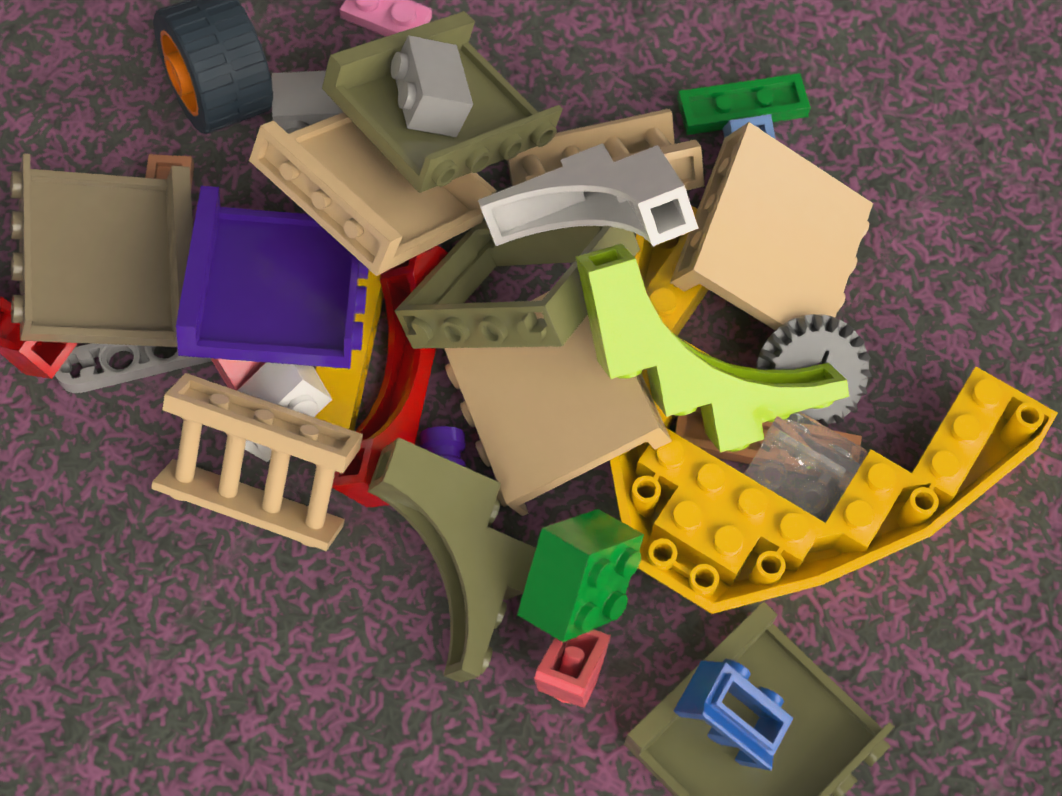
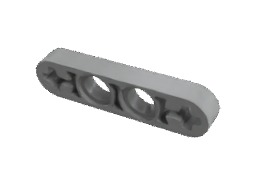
(143, 365)

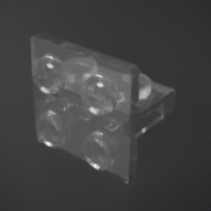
(806, 463)

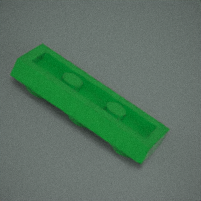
(714, 106)

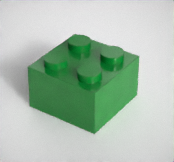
(580, 574)

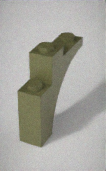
(477, 564)

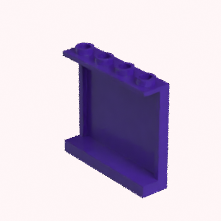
(268, 289)

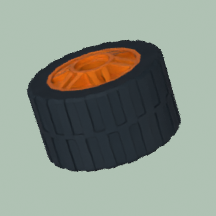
(213, 62)

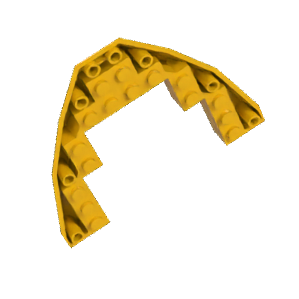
(740, 543)

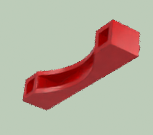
(403, 387)

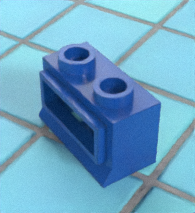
(704, 702)

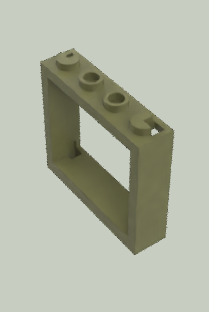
(436, 308)

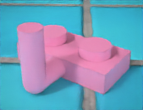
(385, 16)

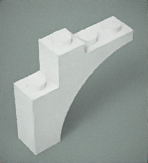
(592, 190)

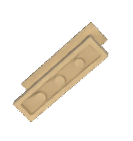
(621, 139)
(269, 425)

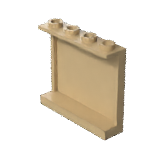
(362, 195)
(773, 232)
(550, 412)

